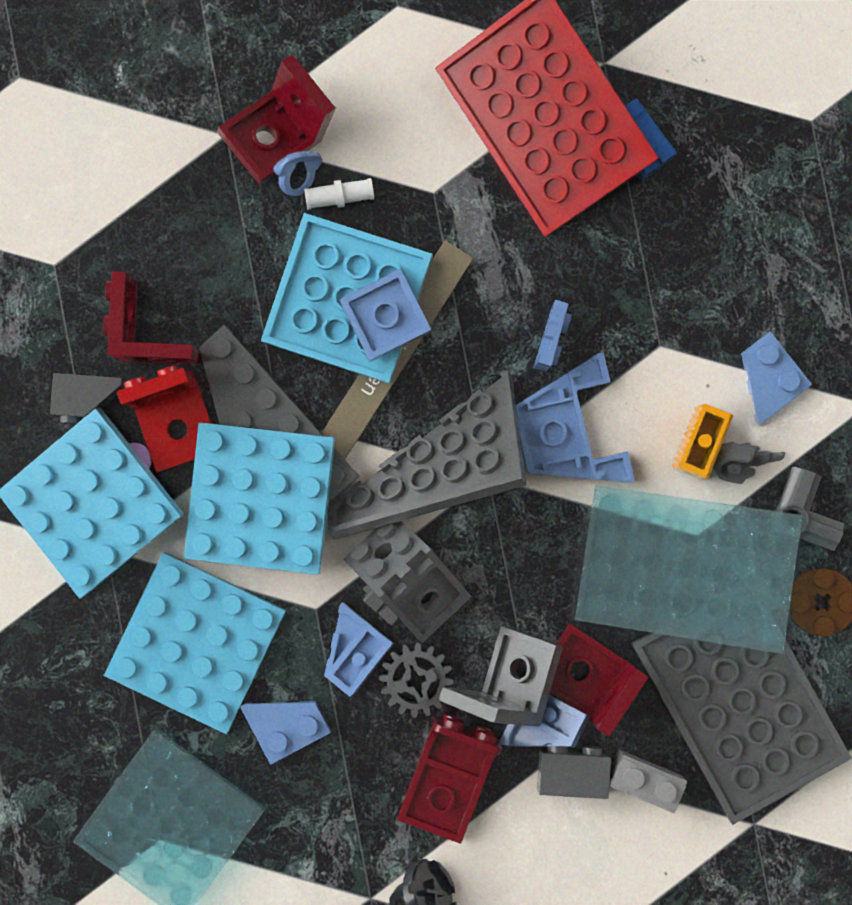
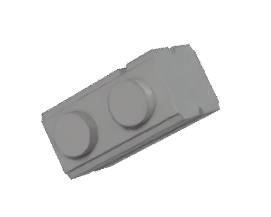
(647, 781)

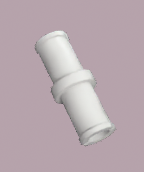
(339, 193)

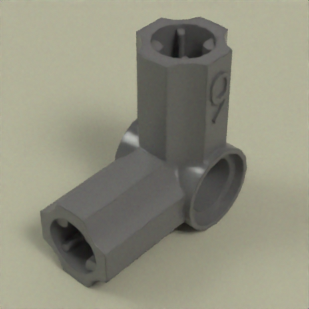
(798, 497)

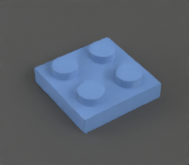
(385, 315)

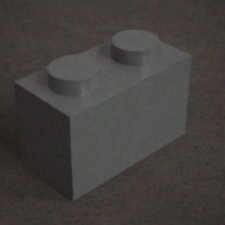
(574, 772)

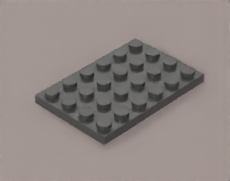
(743, 718)

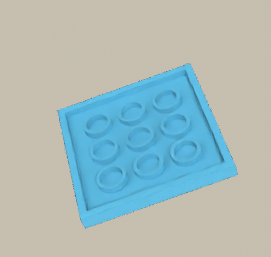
(321, 269)
(259, 498)
(90, 502)
(195, 642)

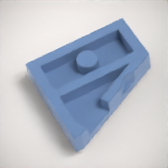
(549, 350)
(771, 377)
(354, 651)
(285, 726)
(559, 728)

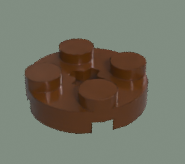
(821, 621)

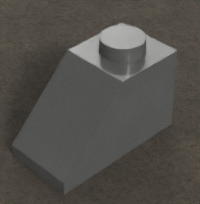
(78, 395)

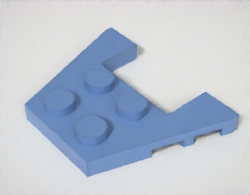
(555, 432)

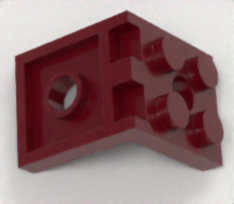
(292, 113)
(121, 328)
(608, 686)

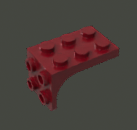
(449, 777)

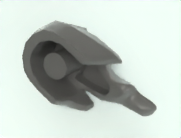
(735, 458)

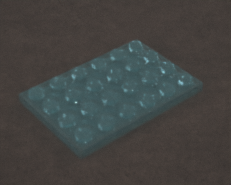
(689, 568)

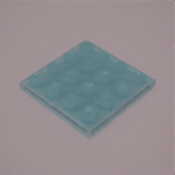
(168, 823)

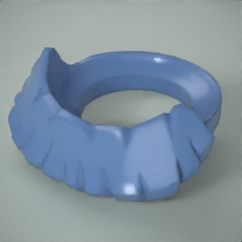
(286, 165)

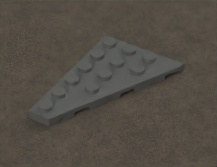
(252, 399)
(459, 461)

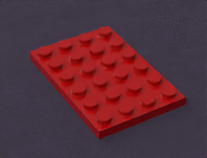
(546, 113)

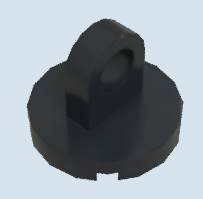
(424, 884)

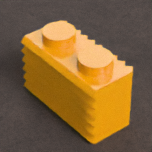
(702, 441)

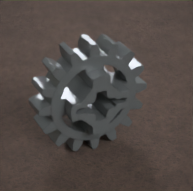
(401, 685)

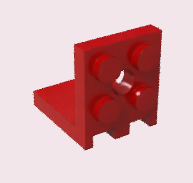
(161, 402)

